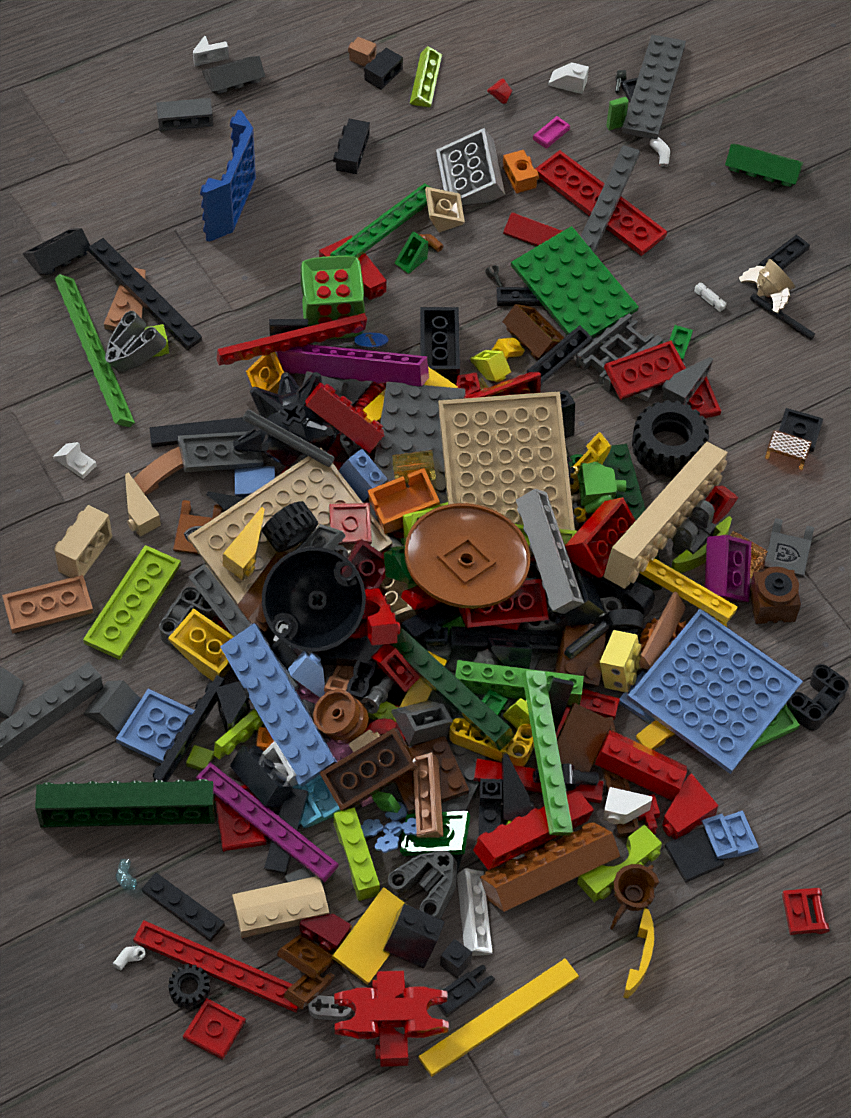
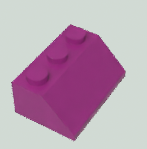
(728, 567)

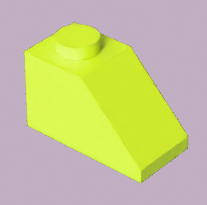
(491, 365)

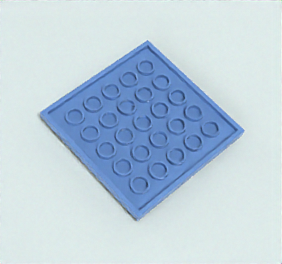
(714, 690)

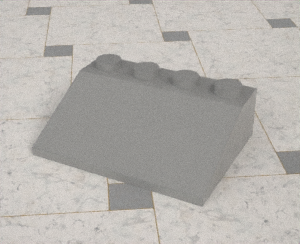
(471, 168)

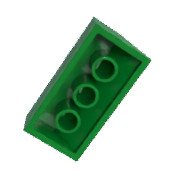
(764, 164)

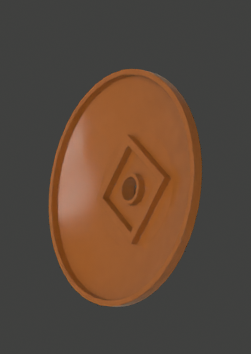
(469, 532)

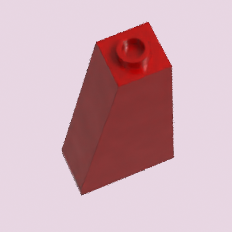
(373, 281)

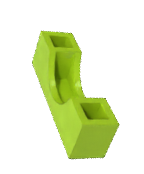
(641, 848)
(357, 854)

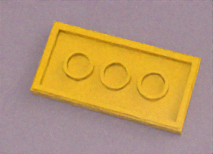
(364, 945)

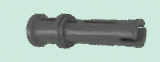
(378, 695)

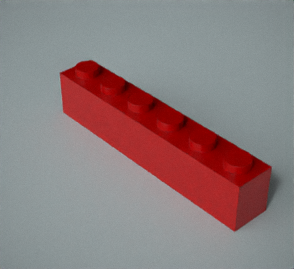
(526, 832)

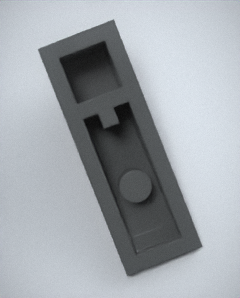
(686, 382)

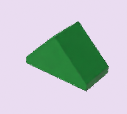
(413, 253)

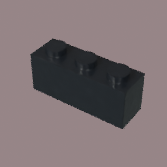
(352, 146)
(261, 776)

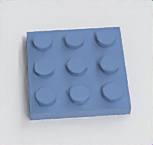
(153, 725)

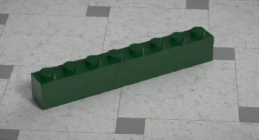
(454, 691)

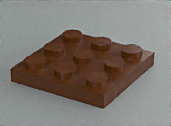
(451, 779)

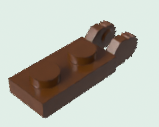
(307, 989)

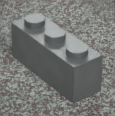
(184, 114)

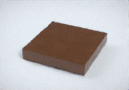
(306, 956)

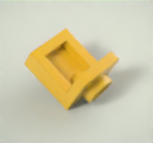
(510, 347)

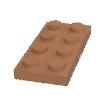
(47, 604)

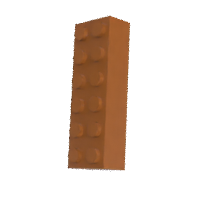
(549, 866)

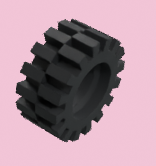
(189, 974)

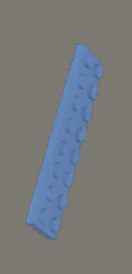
(278, 704)

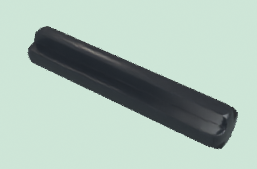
(586, 639)

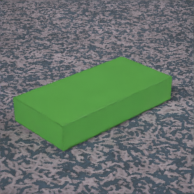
(617, 113)

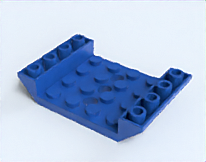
(226, 198)

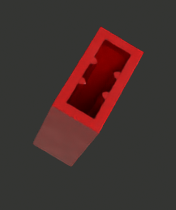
(688, 809)

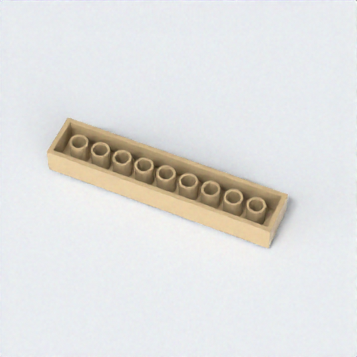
(665, 515)

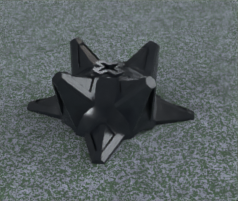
(291, 413)

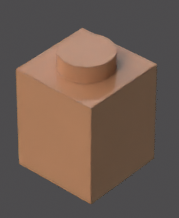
(362, 51)

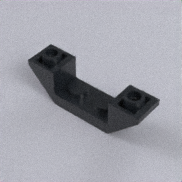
(489, 805)

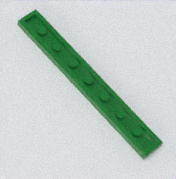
(384, 224)

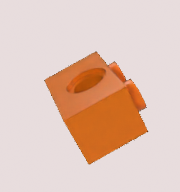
(520, 171)

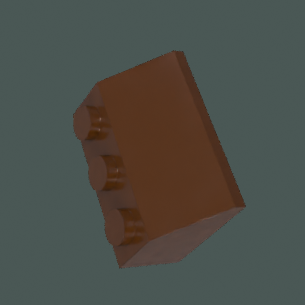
(532, 330)

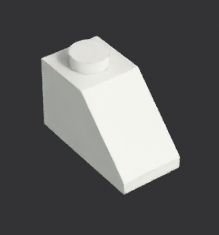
(570, 77)
(625, 806)

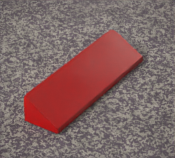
(529, 230)

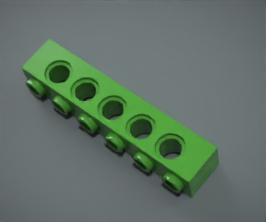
(507, 680)

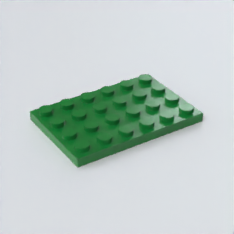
(574, 284)

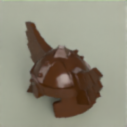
(634, 889)

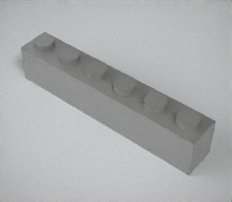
(549, 551)

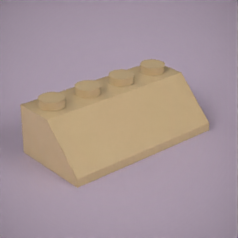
(279, 906)

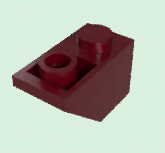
(326, 930)

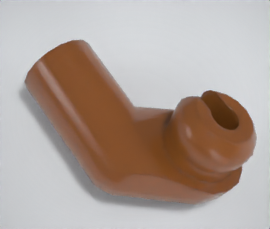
(433, 242)

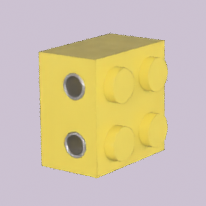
(621, 661)

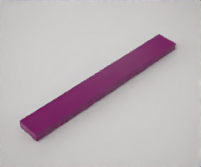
(269, 823)

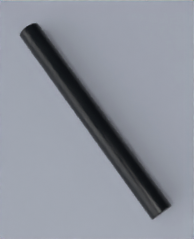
(782, 316)

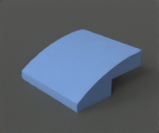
(251, 479)
(730, 835)

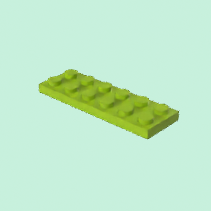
(132, 602)

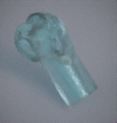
(123, 876)

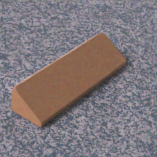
(662, 632)
(428, 797)

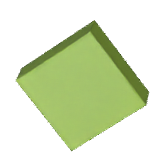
(199, 757)

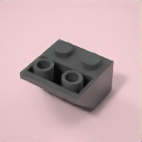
(423, 721)

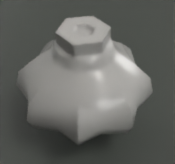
(486, 657)

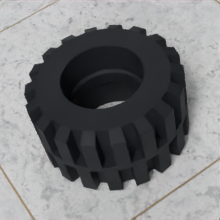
(290, 526)

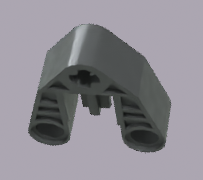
(132, 344)
(416, 869)

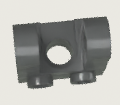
(694, 532)

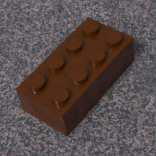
(369, 769)

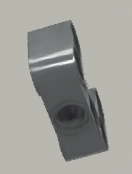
(181, 608)

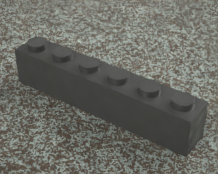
(48, 708)

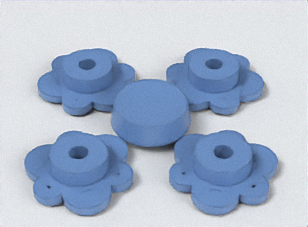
(391, 829)

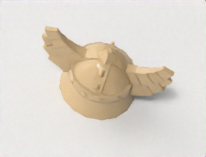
(770, 283)

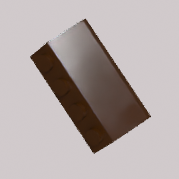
(252, 601)

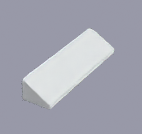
(474, 912)

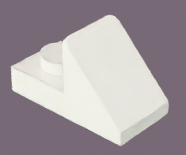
(208, 53)
(75, 460)

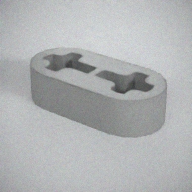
(328, 1011)

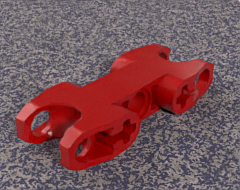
(378, 1013)

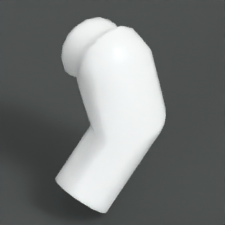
(129, 954)

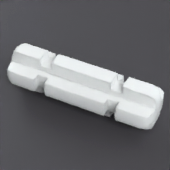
(710, 297)

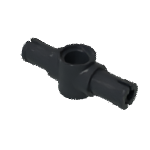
(573, 777)

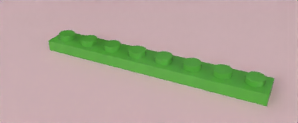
(547, 753)

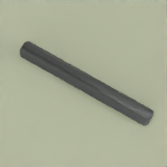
(288, 438)

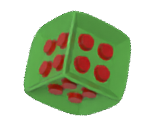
(332, 289)

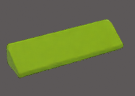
(426, 77)

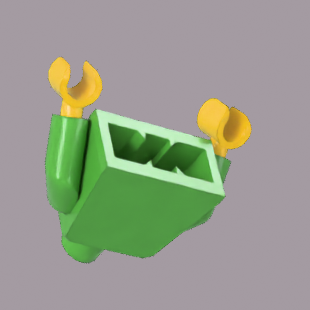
(595, 486)

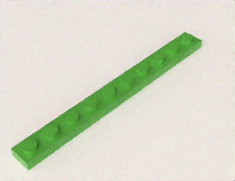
(94, 351)

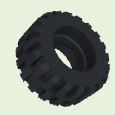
(673, 418)

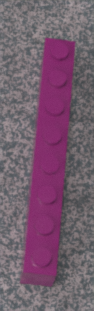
(356, 364)

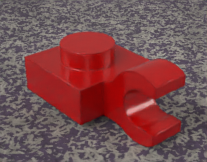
(650, 815)

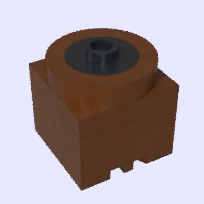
(775, 595)

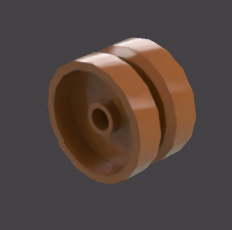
(340, 716)

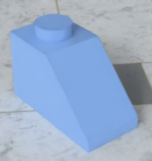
(309, 672)

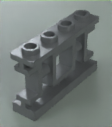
(609, 339)

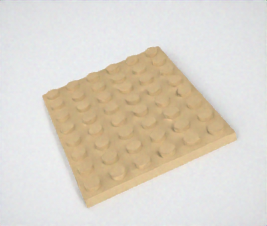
(504, 450)
(304, 482)

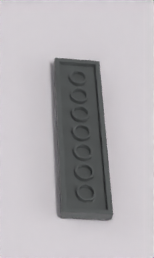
(654, 87)

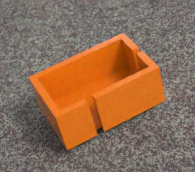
(394, 500)

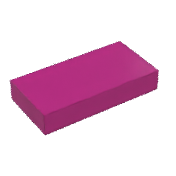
(551, 132)

